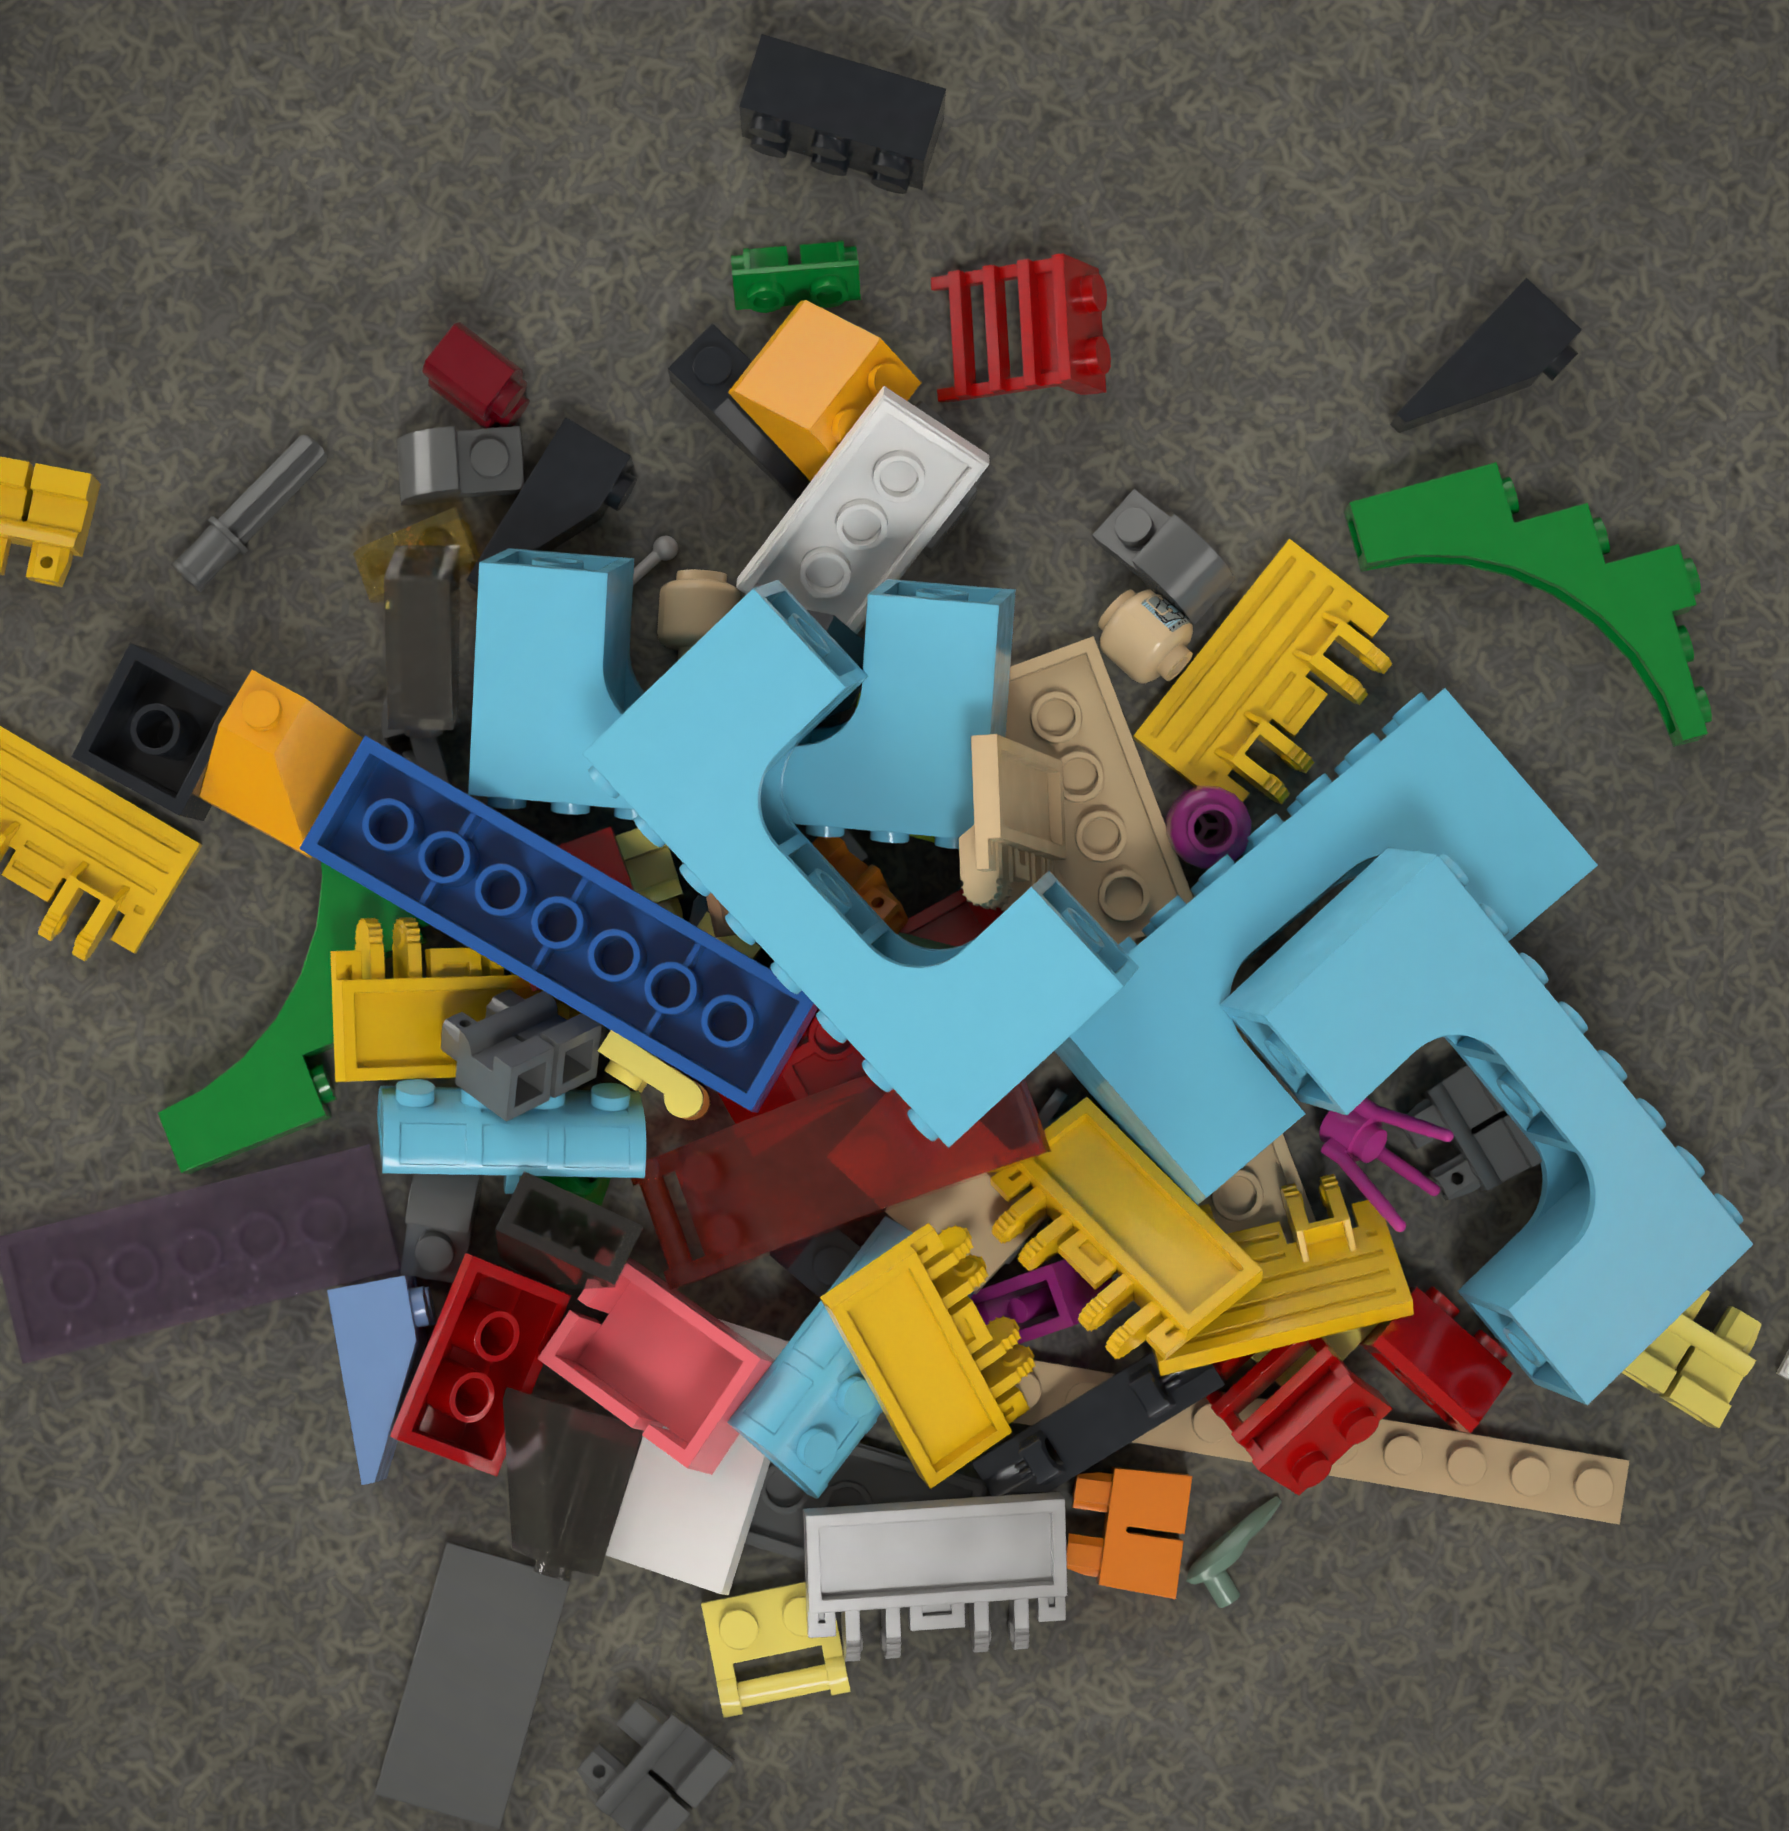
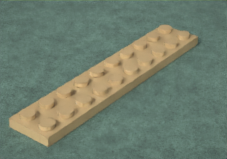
(1121, 855)

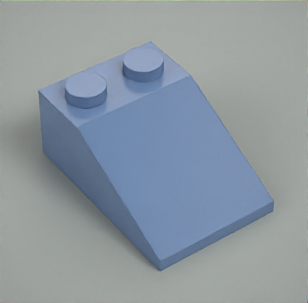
(379, 1351)

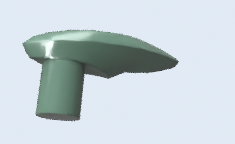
(1213, 1562)

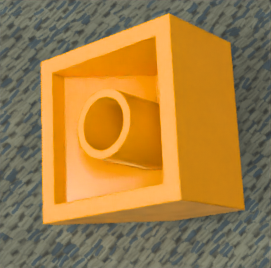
(817, 383)

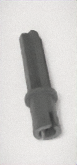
(250, 512)

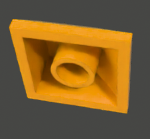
(276, 760)

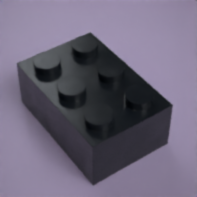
(841, 114)

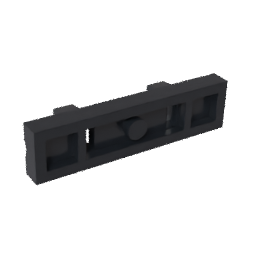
(1094, 1426)

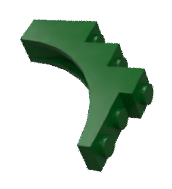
(1630, 600)
(274, 1084)

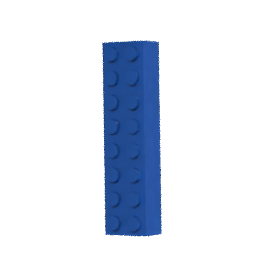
(560, 924)

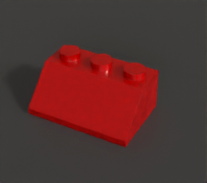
(480, 1345)

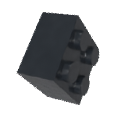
(156, 730)

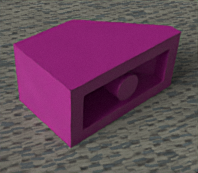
(1038, 1300)

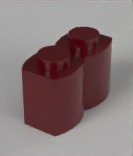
(476, 378)

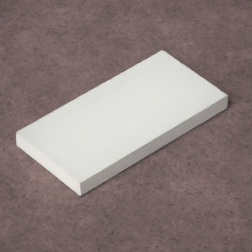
(868, 510)
(688, 1519)

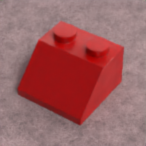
(1441, 1360)

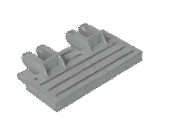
(933, 1563)

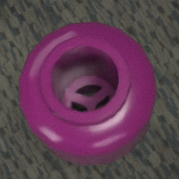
(1231, 826)

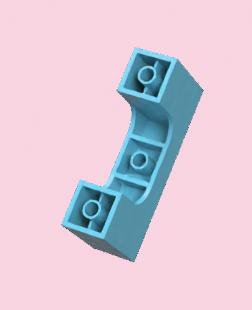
(561, 673)
(706, 778)
(1165, 1049)
(1621, 1213)

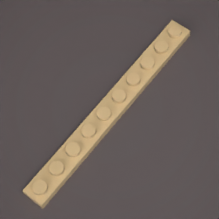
(1392, 1456)

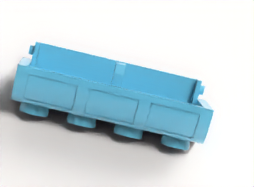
(455, 1134)
(813, 1396)

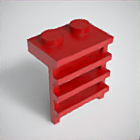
(1058, 321)
(1305, 1421)

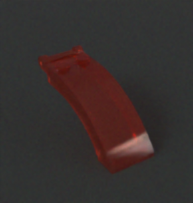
(819, 1170)

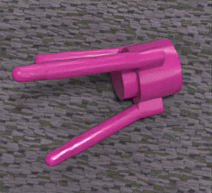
(1362, 1138)

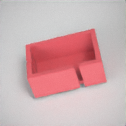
(659, 1365)

